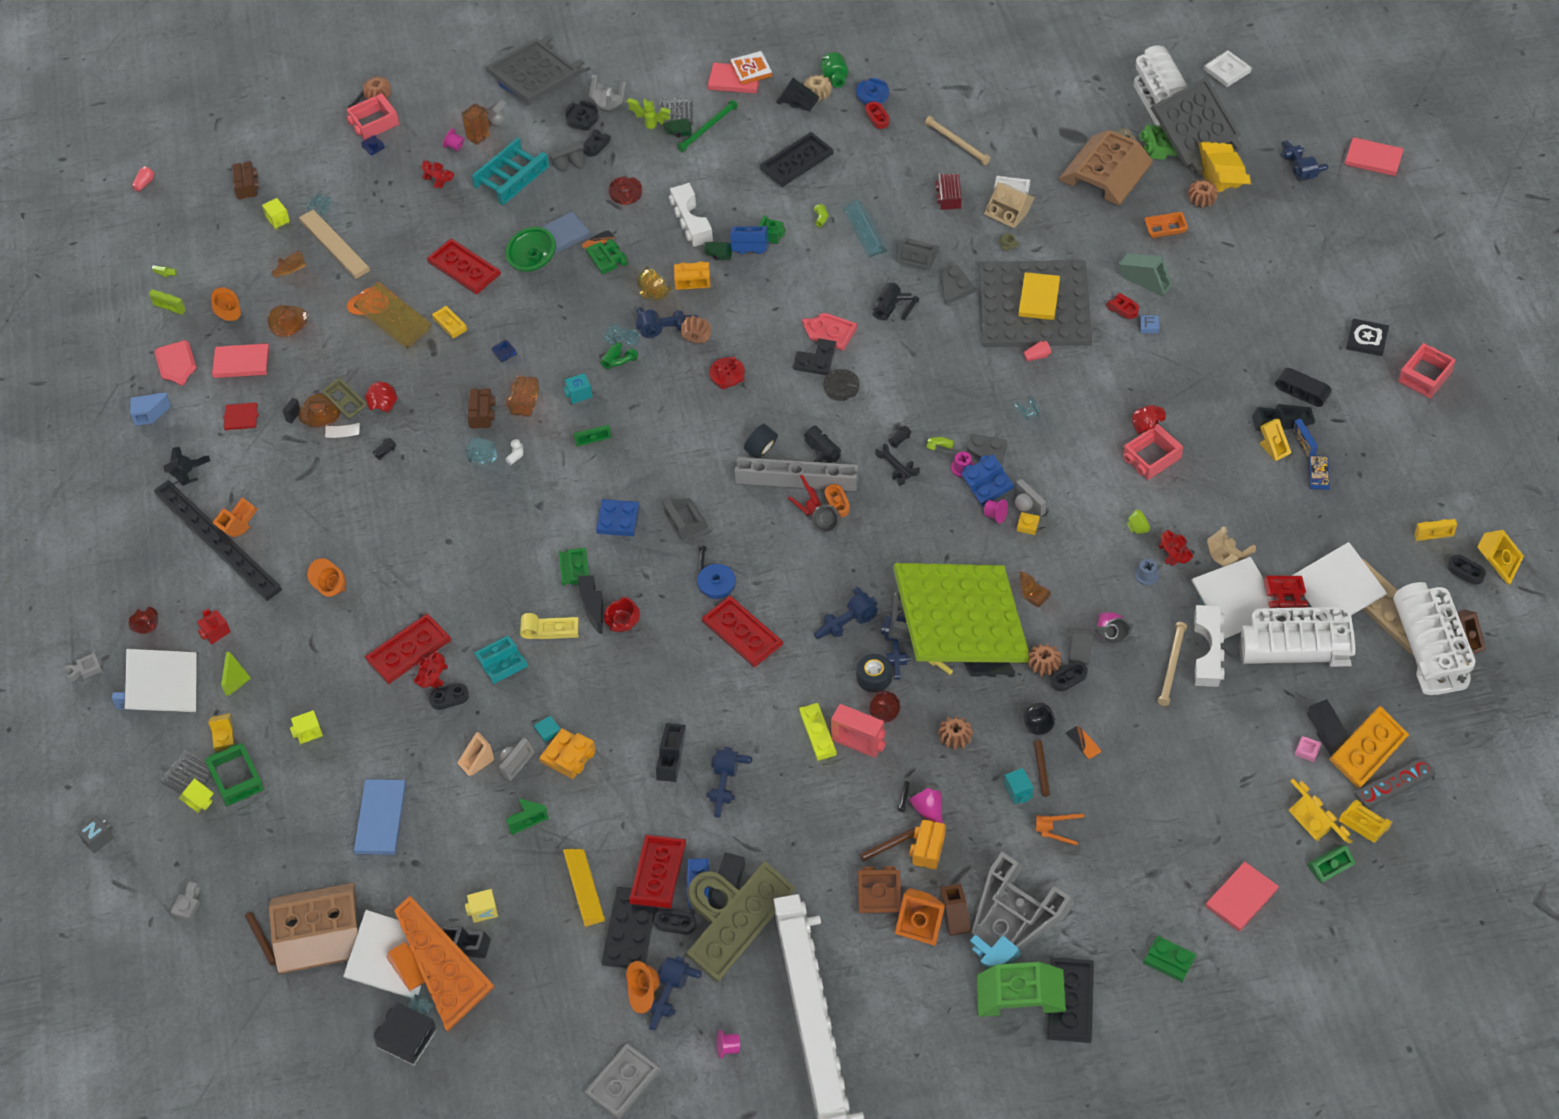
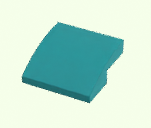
(500, 659)

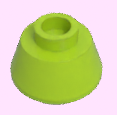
(1138, 522)

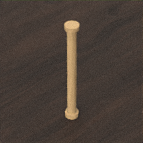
(984, 158)
(1164, 699)

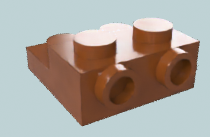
(879, 890)

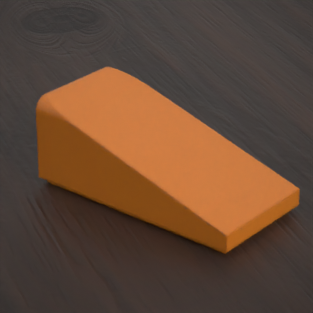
(405, 966)

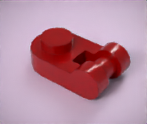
(1128, 309)

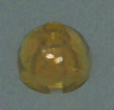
(652, 285)

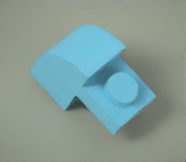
(1001, 953)

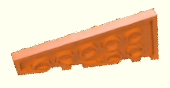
(447, 971)

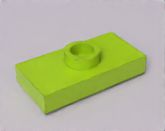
(167, 301)

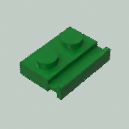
(573, 564)
(1169, 958)

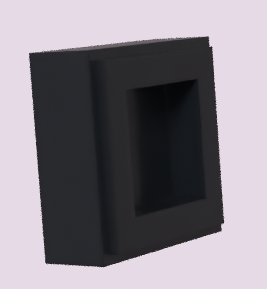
(291, 410)

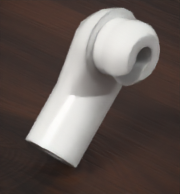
(517, 452)

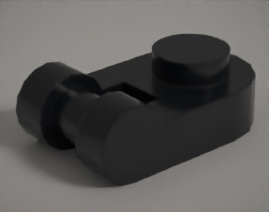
(592, 147)

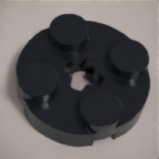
(582, 122)

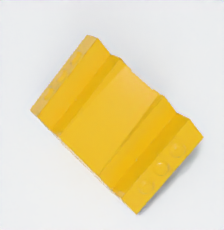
(1222, 166)

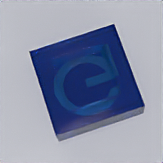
(504, 351)

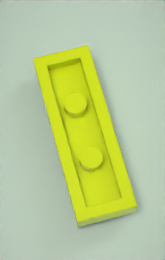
(817, 731)

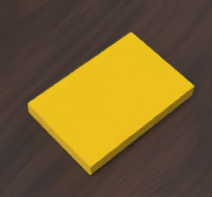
(1039, 296)

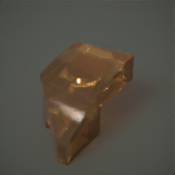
(289, 264)
(1033, 592)

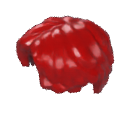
(381, 396)
(1147, 417)
(622, 615)

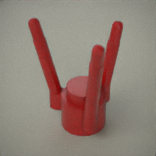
(812, 503)

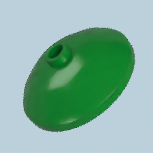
(530, 249)

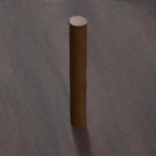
(1042, 768)
(887, 844)
(260, 938)

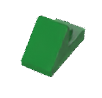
(531, 814)

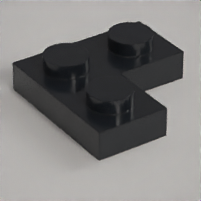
(819, 362)

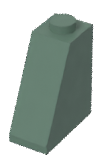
(1146, 272)

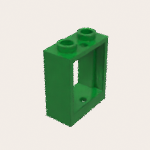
(239, 791)

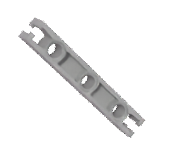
(787, 473)

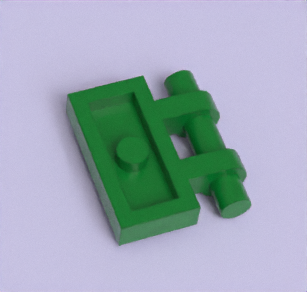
(601, 256)

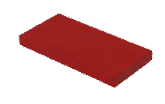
(463, 266)
(742, 631)
(407, 648)
(658, 871)

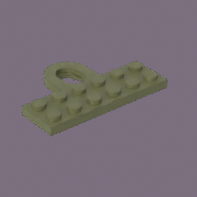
(738, 922)

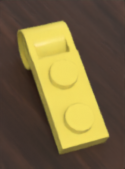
(548, 628)

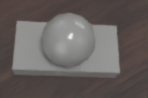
(495, 114)
(1028, 499)
(515, 758)

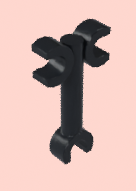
(902, 472)

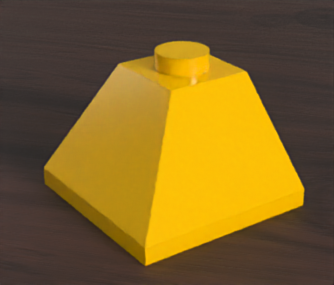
(1501, 554)

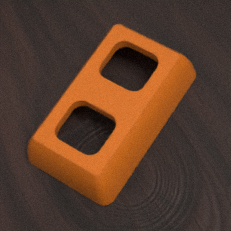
(1163, 222)

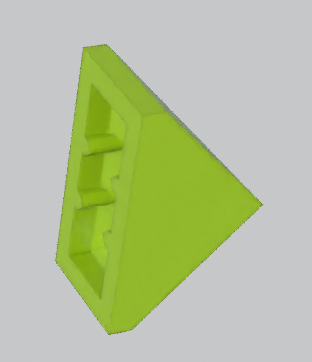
(233, 675)

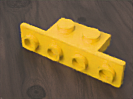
(1314, 817)

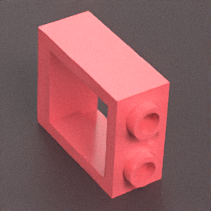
(367, 108)
(1420, 382)
(1163, 440)
(858, 731)

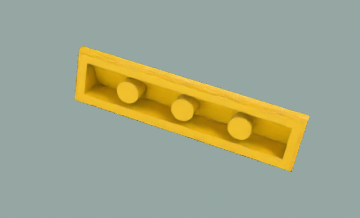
(583, 886)

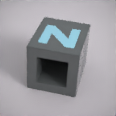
(95, 834)

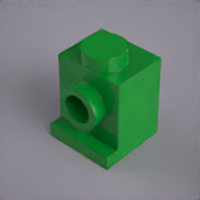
(775, 229)

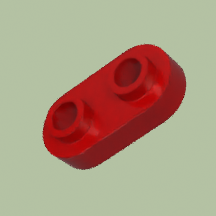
(877, 115)

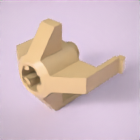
(1224, 549)

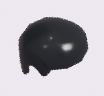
(1039, 718)

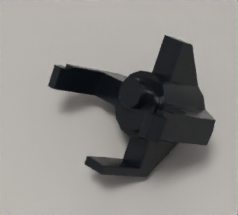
(181, 465)

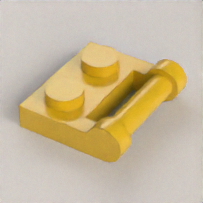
(1365, 821)

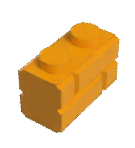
(692, 275)
(928, 845)

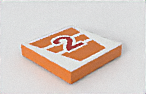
(751, 68)

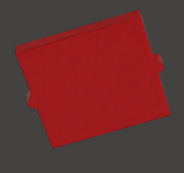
(240, 416)

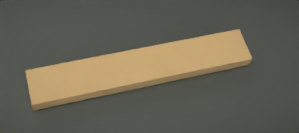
(334, 244)

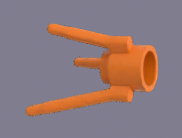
(1046, 823)

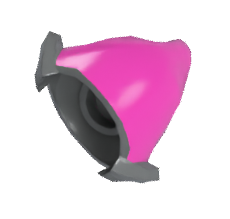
(1113, 628)
(928, 803)

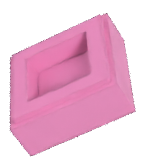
(1308, 749)

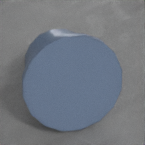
(1147, 572)

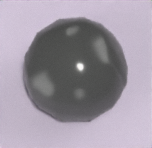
(826, 518)

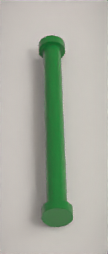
(732, 105)

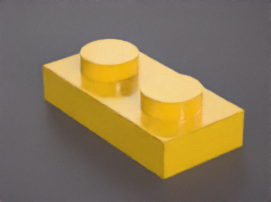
(449, 322)
(1435, 529)

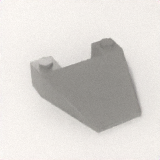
(1011, 911)

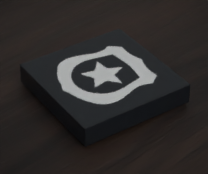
(1367, 337)

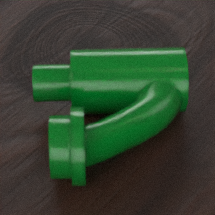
(611, 357)

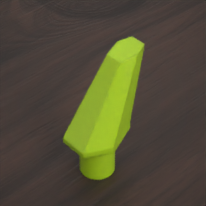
(164, 271)

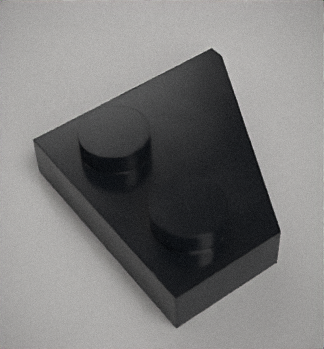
(798, 96)
(989, 669)

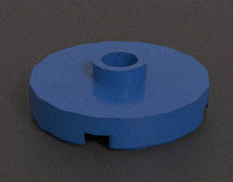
(872, 91)
(716, 588)

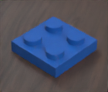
(617, 517)

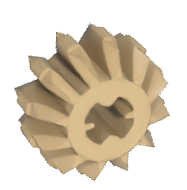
(819, 85)

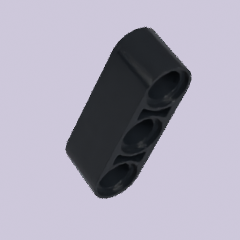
(1303, 387)

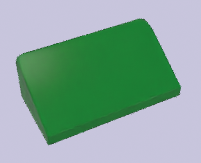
(592, 435)
(1331, 863)

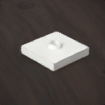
(1227, 68)

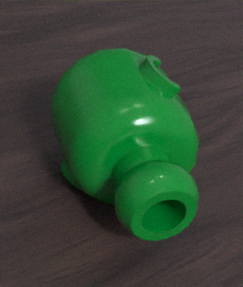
(834, 68)

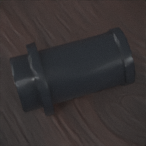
(902, 434)
(384, 449)

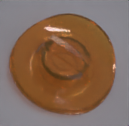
(287, 320)
(318, 411)

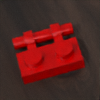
(1285, 587)

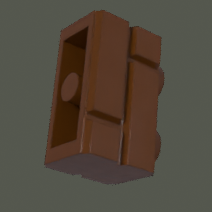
(244, 180)
(480, 408)

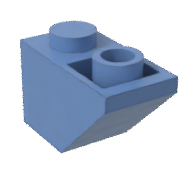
(148, 408)

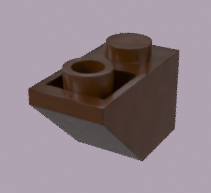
(955, 909)

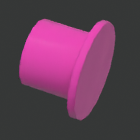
(453, 140)
(961, 460)
(996, 510)
(727, 1044)

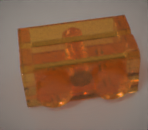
(476, 123)
(523, 396)

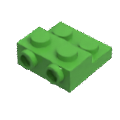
(1157, 142)

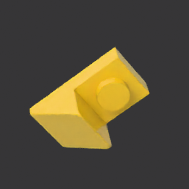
(1275, 440)
(222, 732)

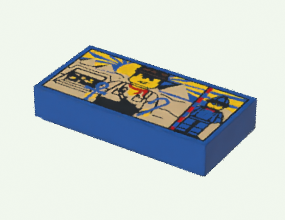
(1304, 438)
(1319, 472)

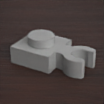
(86, 667)

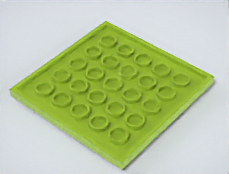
(961, 613)

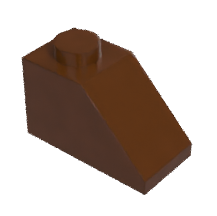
(1472, 630)

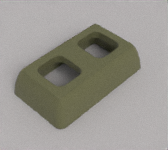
(350, 396)

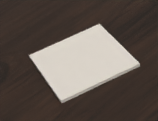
(1340, 581)
(1237, 591)
(160, 680)
(368, 957)

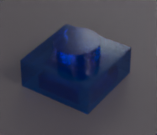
(372, 145)

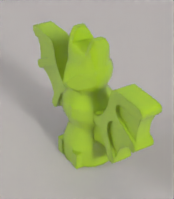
(648, 113)

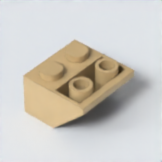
(1008, 204)

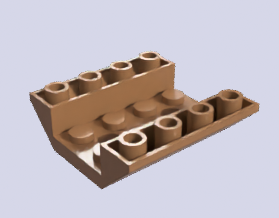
(1119, 167)
(315, 937)

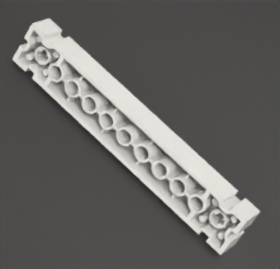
(811, 1009)

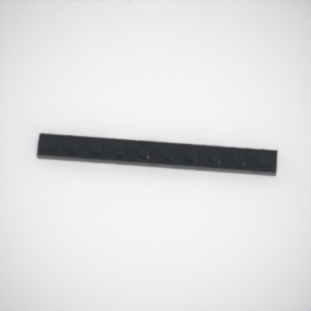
(218, 540)

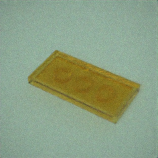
(392, 315)

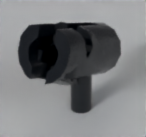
(886, 301)
(824, 447)

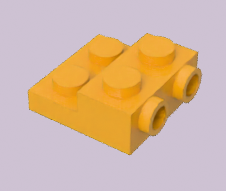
(568, 753)

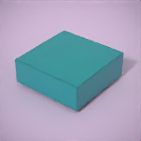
(547, 728)

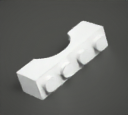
(697, 228)
(1207, 623)

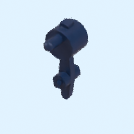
(1303, 168)
(651, 324)
(860, 608)
(895, 658)
(725, 764)
(672, 974)

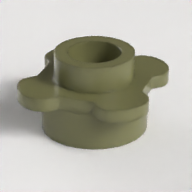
(1008, 241)

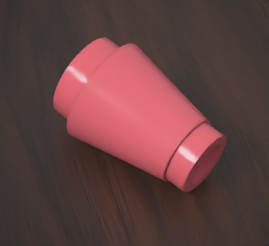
(143, 178)
(1038, 351)

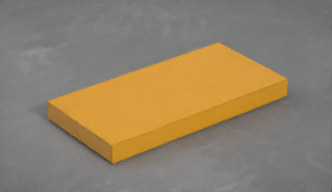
(1369, 747)

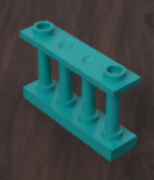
(514, 183)

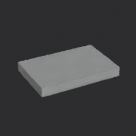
(622, 1081)

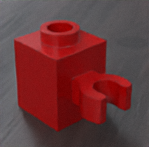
(212, 626)

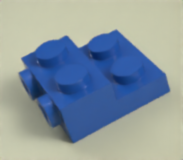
(987, 479)

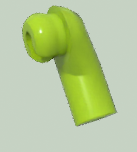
(823, 215)
(941, 441)

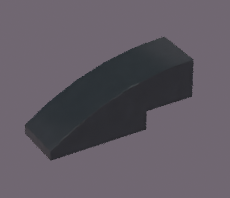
(1285, 413)
(592, 601)
(1328, 725)
(670, 752)
(732, 870)
(470, 942)

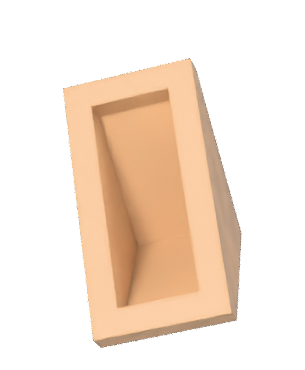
(476, 756)

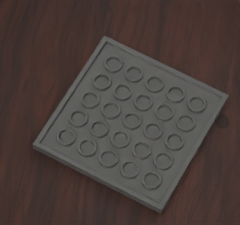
(1000, 303)

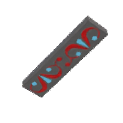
(1395, 783)

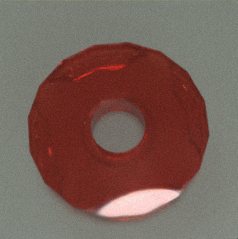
(625, 197)

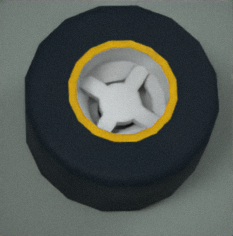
(760, 441)
(874, 673)

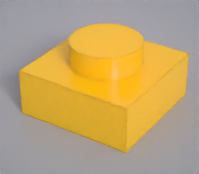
(1028, 523)

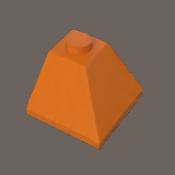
(920, 916)

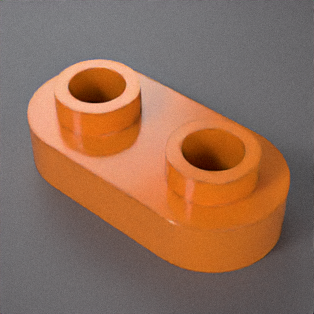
(839, 501)

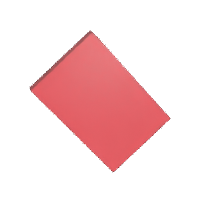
(725, 79)
(1374, 156)
(240, 360)
(1242, 896)

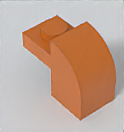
(236, 521)

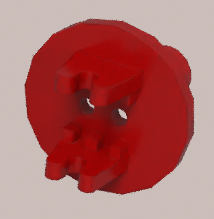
(438, 172)
(722, 367)
(1176, 548)
(430, 670)

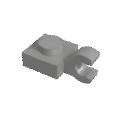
(187, 905)

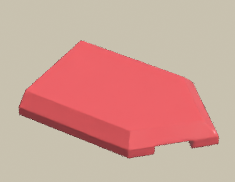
(830, 328)
(176, 362)

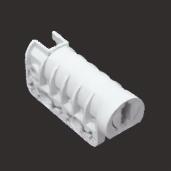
(1159, 77)
(1433, 638)
(1298, 639)

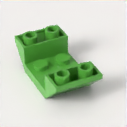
(1020, 986)

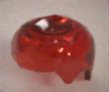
(144, 621)
(885, 706)

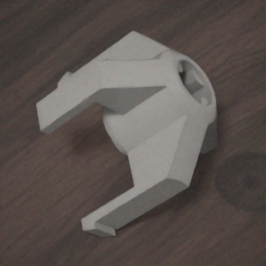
(605, 98)

